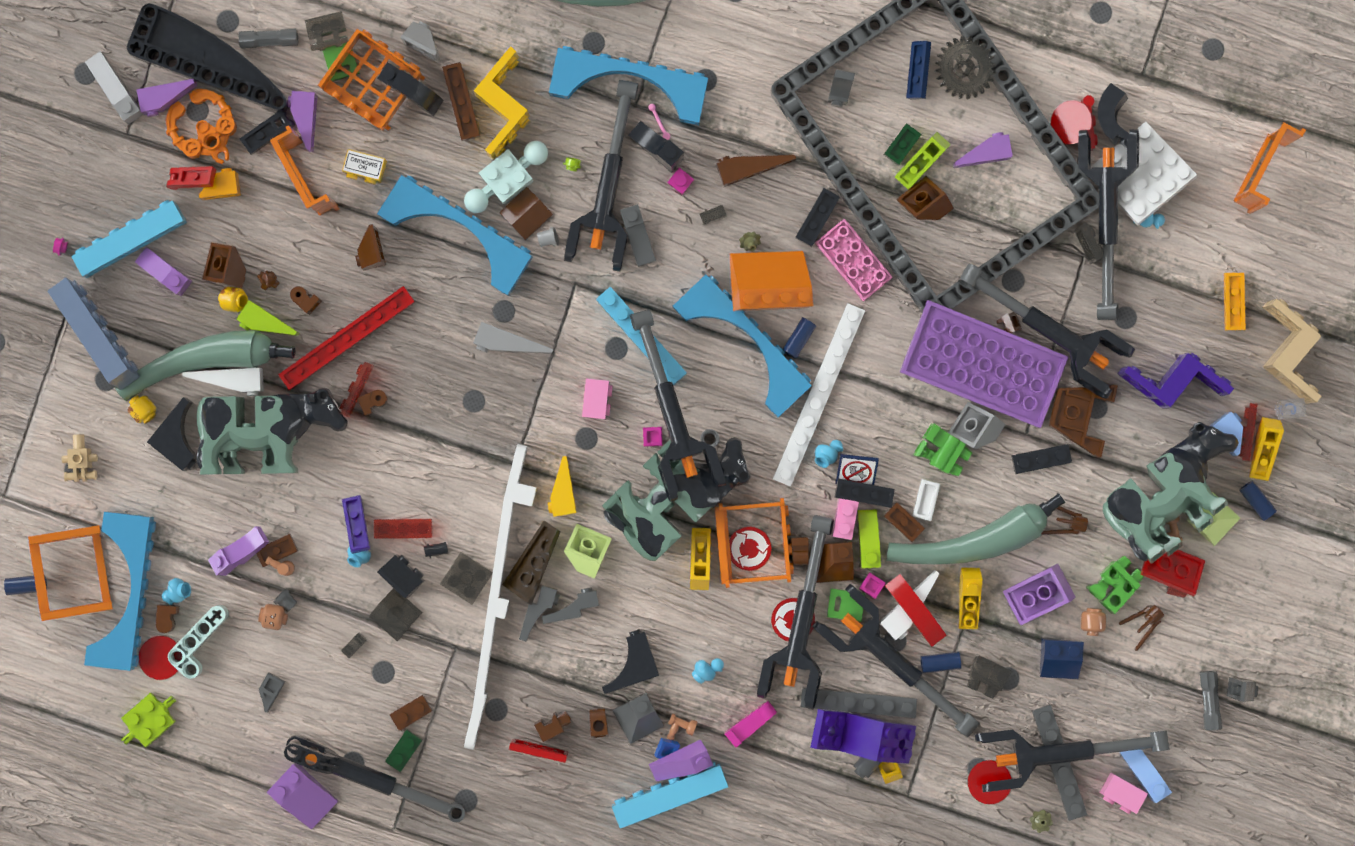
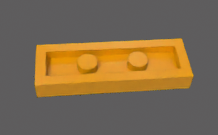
(1234, 301)

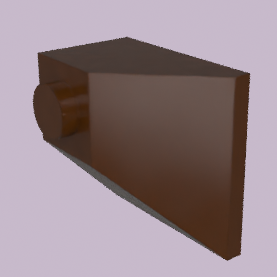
(926, 201)
(370, 250)
(224, 266)
(836, 563)

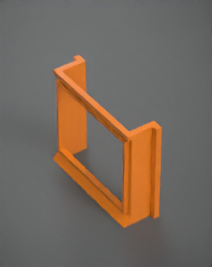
(282, 145)
(1252, 199)
(45, 612)

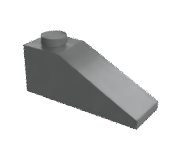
(1242, 689)

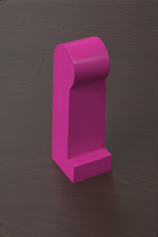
(750, 723)

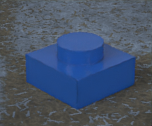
(666, 747)

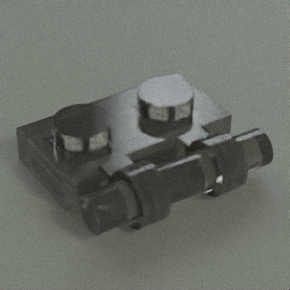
(324, 26)

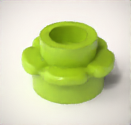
(572, 164)

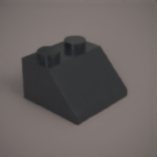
(401, 575)

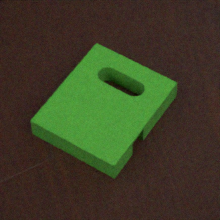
(331, 54)
(847, 605)

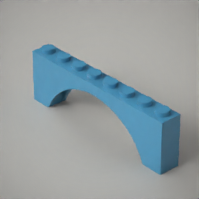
(576, 68)
(412, 201)
(709, 301)
(120, 646)

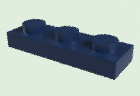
(918, 70)

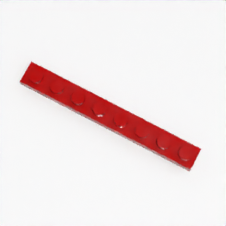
(346, 338)

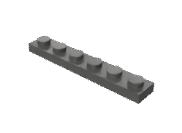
(864, 703)
(1062, 772)

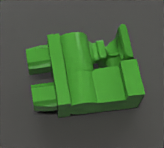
(948, 452)
(1122, 582)

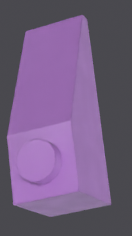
(161, 97)
(303, 108)
(991, 150)
(163, 272)
(682, 762)

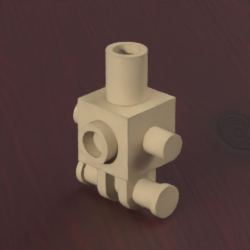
(79, 458)

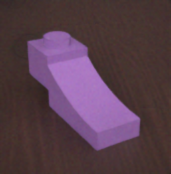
(238, 552)

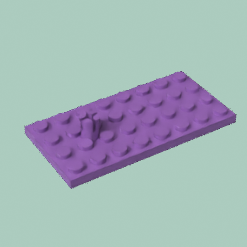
(983, 364)

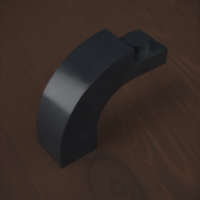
(411, 88)
(1108, 109)

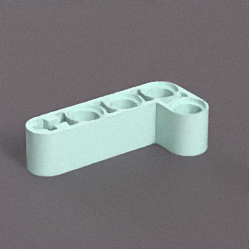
(200, 637)

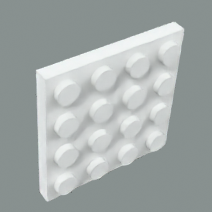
(1156, 179)

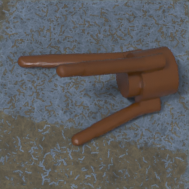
(1077, 523)
(1153, 617)

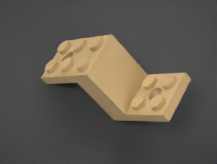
(1292, 350)

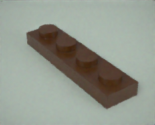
(461, 101)

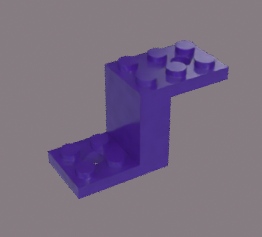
(1176, 380)
(863, 736)

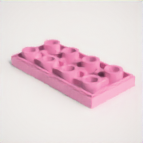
(853, 260)

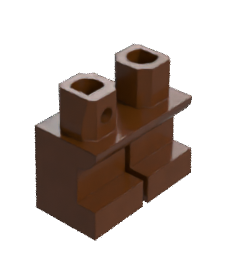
(553, 727)

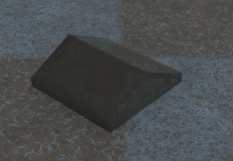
(395, 614)

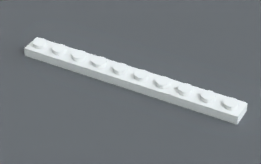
(818, 395)

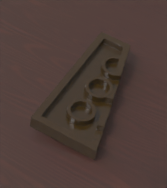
(531, 566)

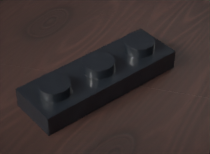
(817, 217)
(1041, 459)
(864, 493)

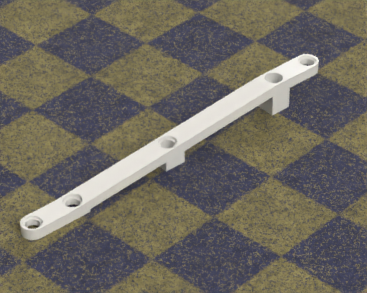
(497, 605)

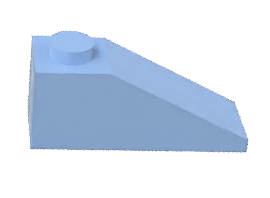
(1146, 774)

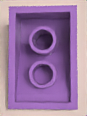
(1039, 594)
(302, 796)

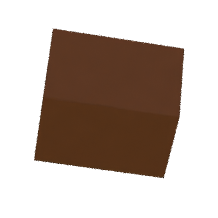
(526, 213)

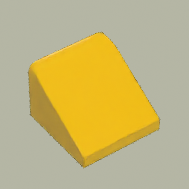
(890, 771)

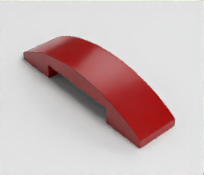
(916, 610)

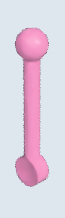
(652, 107)

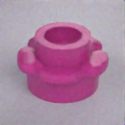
(60, 246)

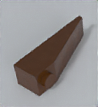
(744, 167)

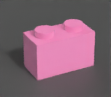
(596, 399)
(845, 519)
(1123, 793)

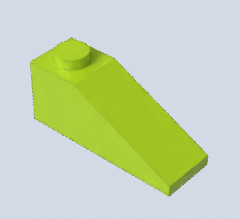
(922, 160)
(260, 320)
(868, 539)

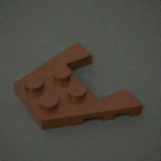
(1072, 416)

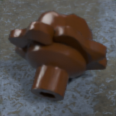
(268, 279)

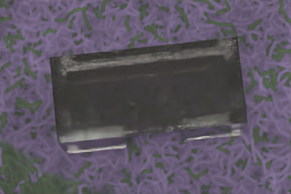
(712, 214)
(354, 645)

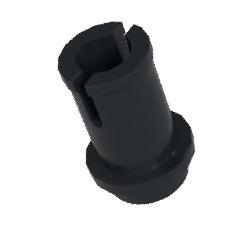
(435, 549)

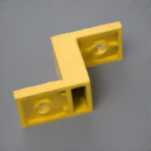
(502, 103)

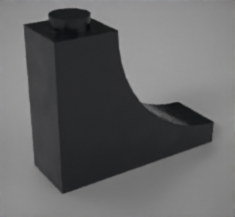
(658, 147)
(171, 438)
(639, 663)

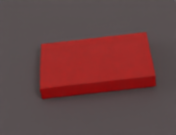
(1177, 571)
(538, 750)

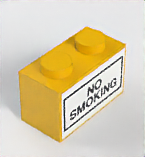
(364, 166)

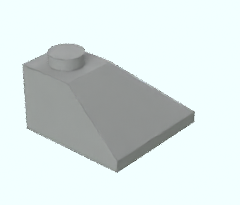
(421, 40)
(976, 427)

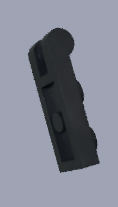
(264, 132)

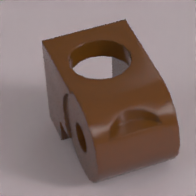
(303, 300)
(373, 399)
(800, 551)
(164, 617)
(598, 723)

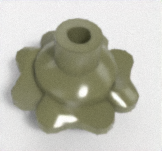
(750, 241)
(1041, 821)

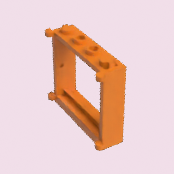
(724, 546)

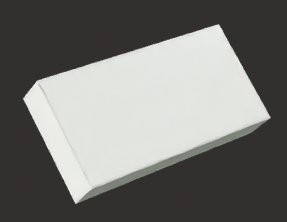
(926, 500)

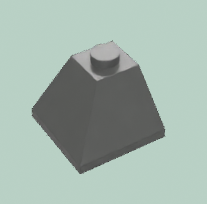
(638, 717)

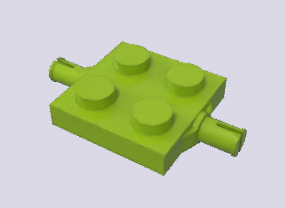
(148, 720)

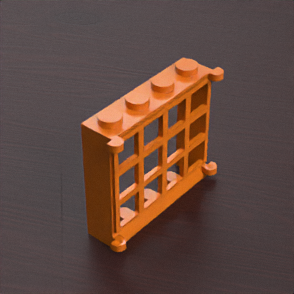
(354, 103)

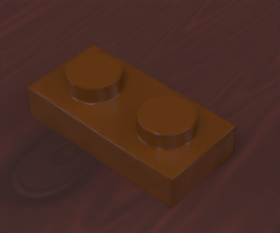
(904, 522)
(277, 549)
(411, 712)

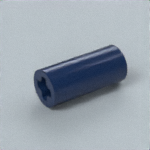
(799, 337)
(1258, 500)
(20, 585)
(940, 662)

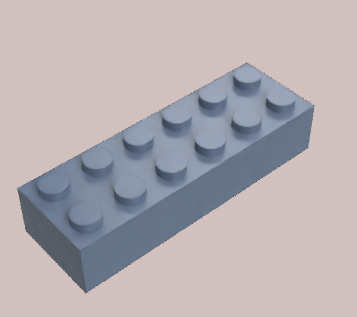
(93, 333)

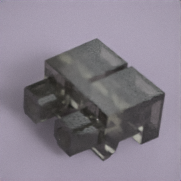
(989, 673)

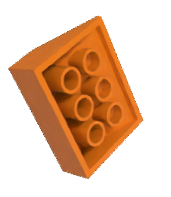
(770, 281)

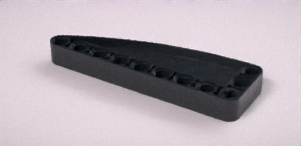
(193, 45)

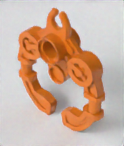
(206, 132)

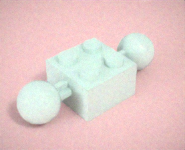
(506, 177)

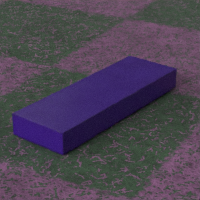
(356, 524)

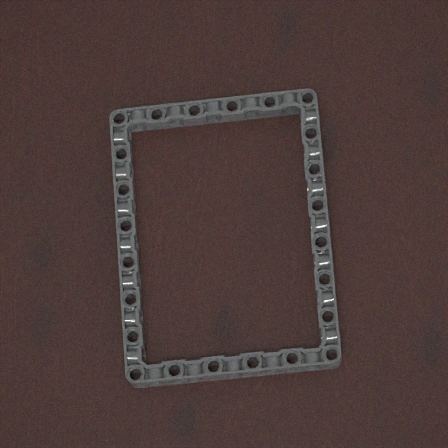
(857, 199)

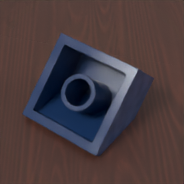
(1061, 658)

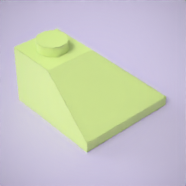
(1223, 522)
(587, 550)

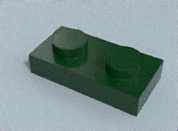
(902, 144)
(403, 750)

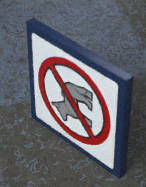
(857, 469)

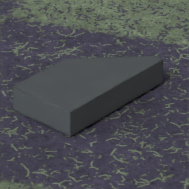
(270, 690)

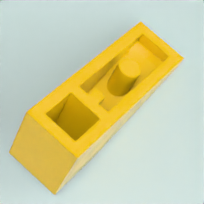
(1266, 448)
(562, 494)
(700, 559)

